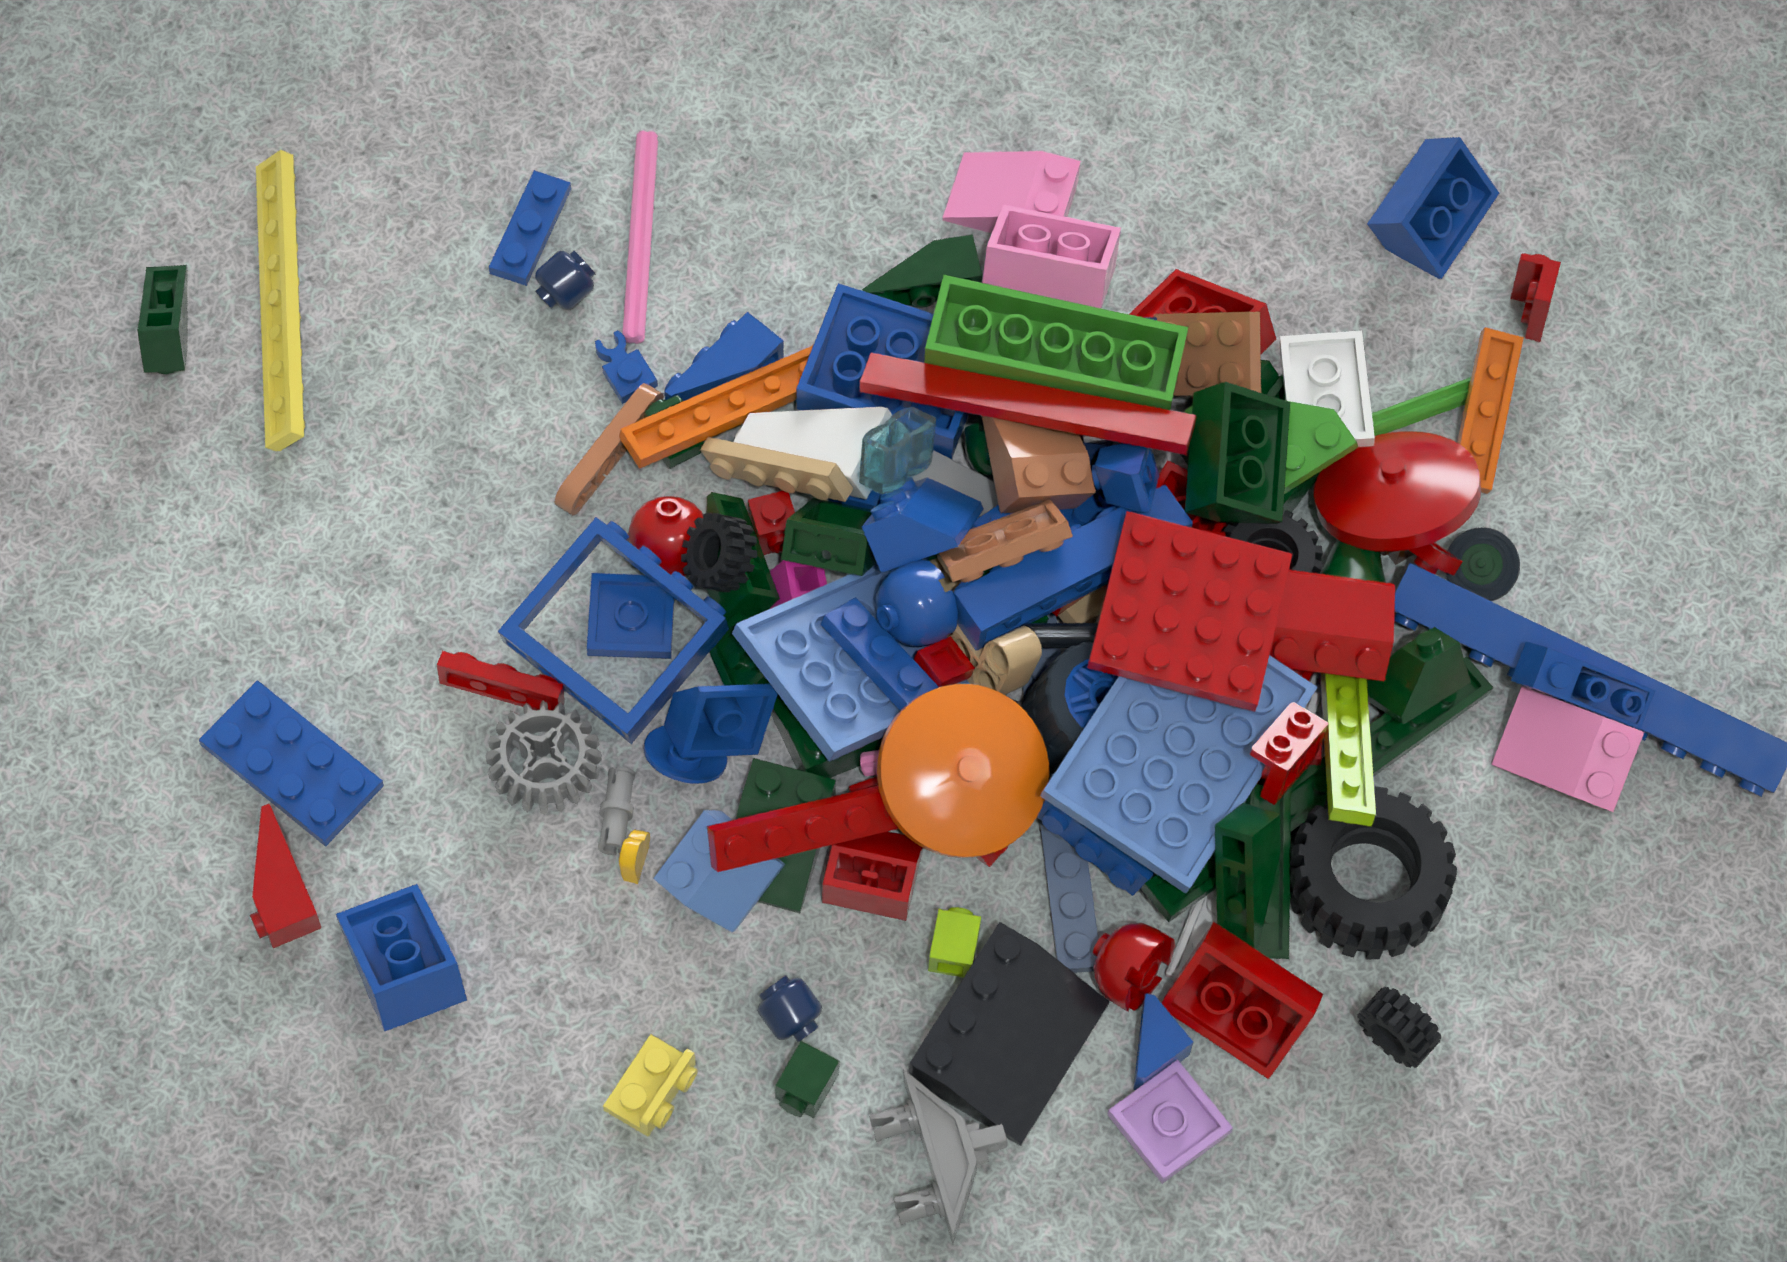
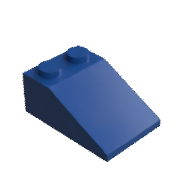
(402, 957)

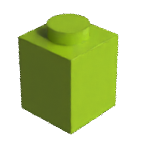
(954, 942)

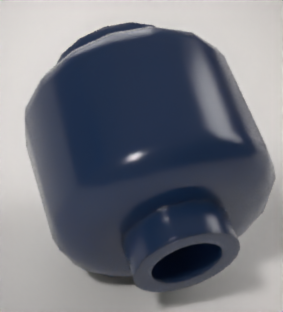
(564, 280)
(789, 1009)

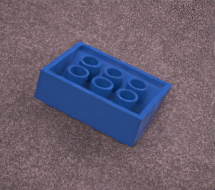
(850, 331)

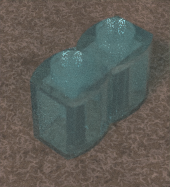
(897, 450)

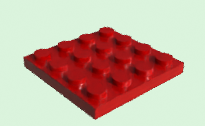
(1190, 611)

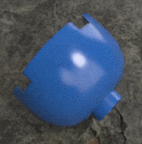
(915, 605)

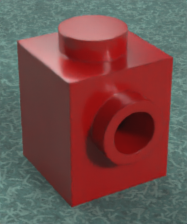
(769, 519)

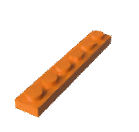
(714, 410)

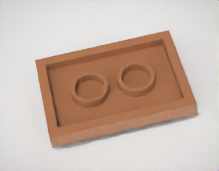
(1218, 350)
(1006, 541)

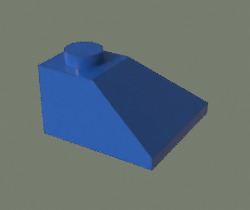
(720, 719)

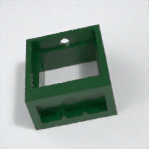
(833, 528)

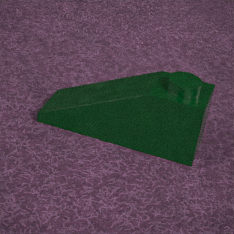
(164, 319)
(759, 591)
(1246, 869)

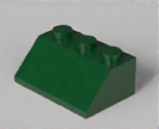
(1237, 455)

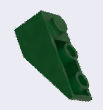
(920, 276)

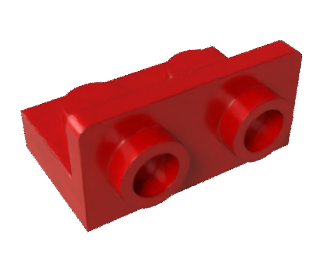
(1535, 287)
(1288, 749)

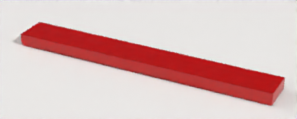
(1028, 403)

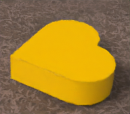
(633, 855)

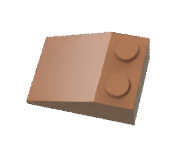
(1037, 465)

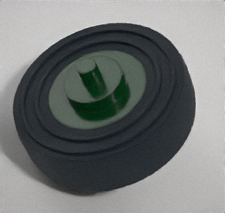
(1488, 563)

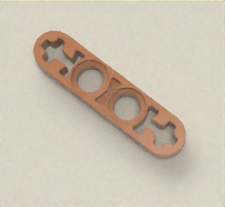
(603, 453)

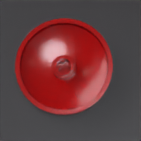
(1398, 492)

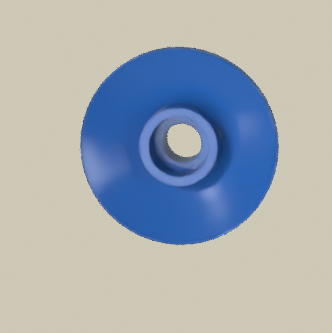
(665, 759)

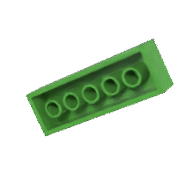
(1054, 343)

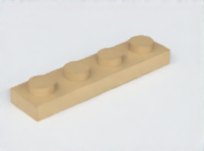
(776, 469)

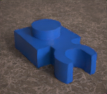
(625, 370)

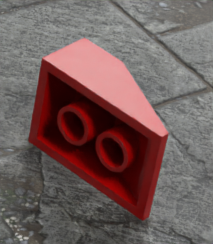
(1191, 294)

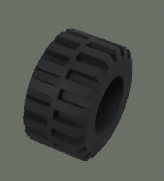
(1285, 536)

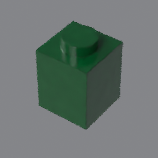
(806, 1081)

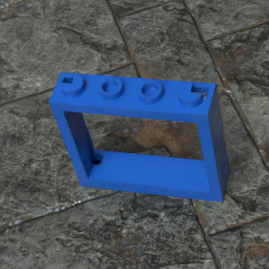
(625, 724)

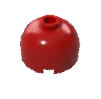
(663, 528)
(1129, 963)

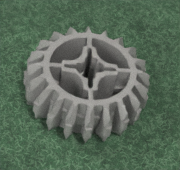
(519, 736)

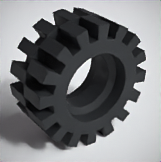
(734, 556)
(1399, 1027)

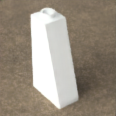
(817, 434)

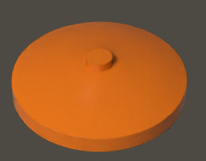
(962, 770)

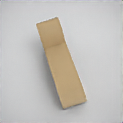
(1004, 661)

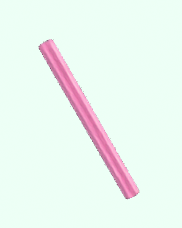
(640, 237)

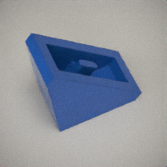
(1160, 1041)

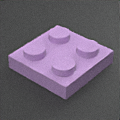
(1170, 1121)

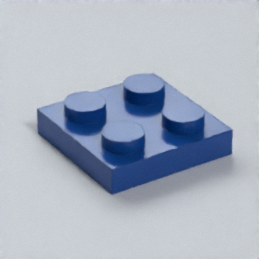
(629, 617)

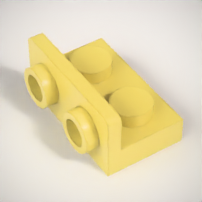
(650, 1085)

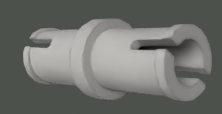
(616, 810)

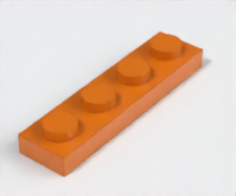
(1489, 400)

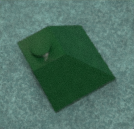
(1420, 676)

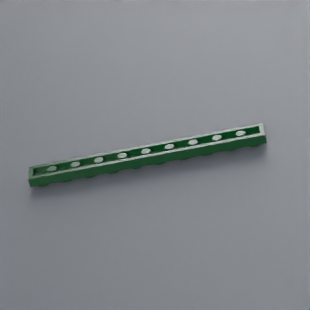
(1388, 743)

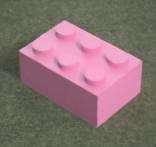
(1051, 256)

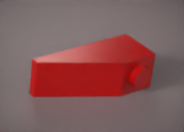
(278, 889)

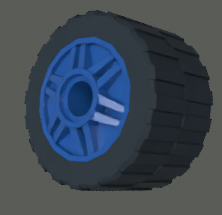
(1066, 700)

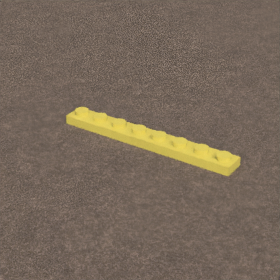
(279, 302)

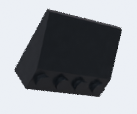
(1008, 1034)

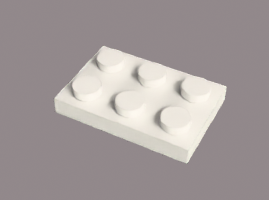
(1330, 374)

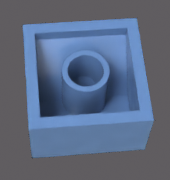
(718, 896)

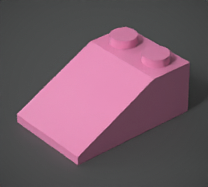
(1014, 179)
(1567, 748)

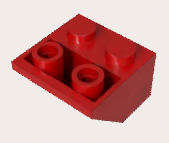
(873, 874)

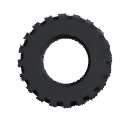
(1362, 923)

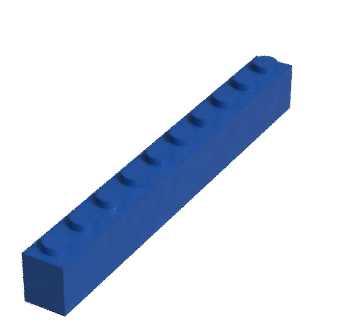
(1672, 716)

